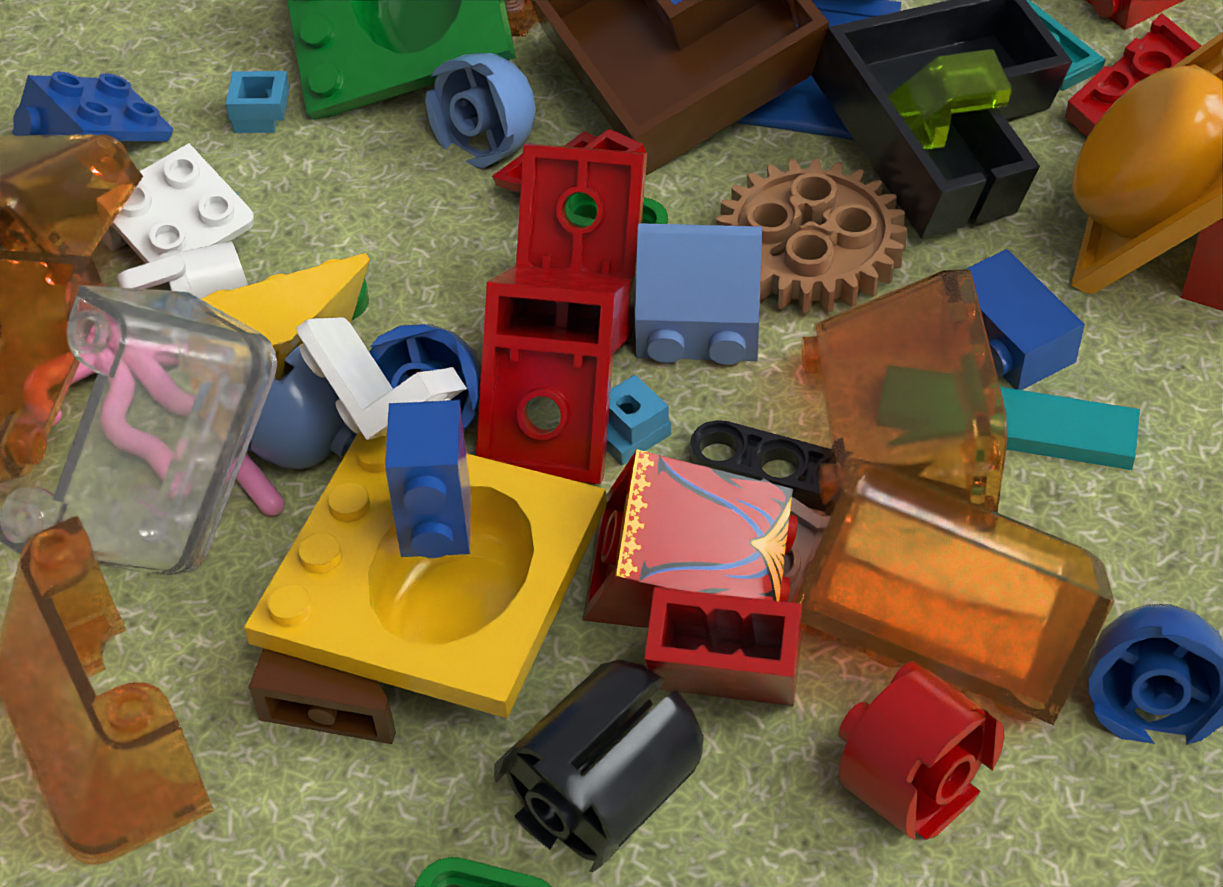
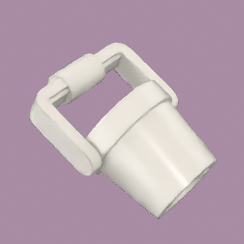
(191, 271)

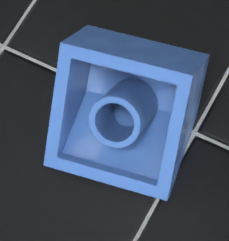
(698, 292)

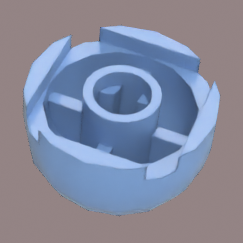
(478, 96)
(300, 420)

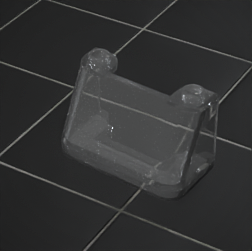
(158, 431)

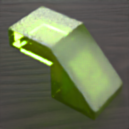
(948, 87)

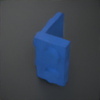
(87, 106)

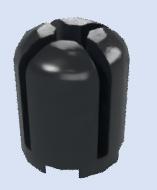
(602, 761)

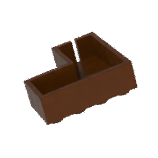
(685, 67)

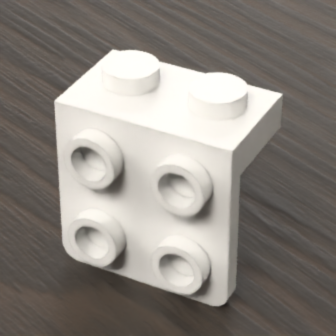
(178, 207)
(338, 353)

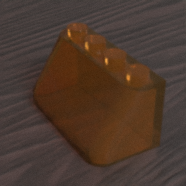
(953, 590)

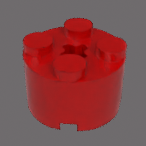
(918, 751)

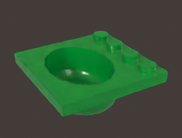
(384, 48)

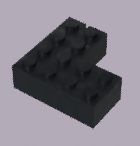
(984, 162)

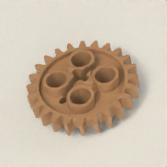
(819, 233)

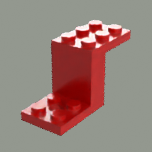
(561, 312)

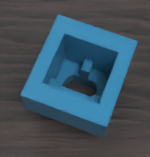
(257, 100)
(635, 419)

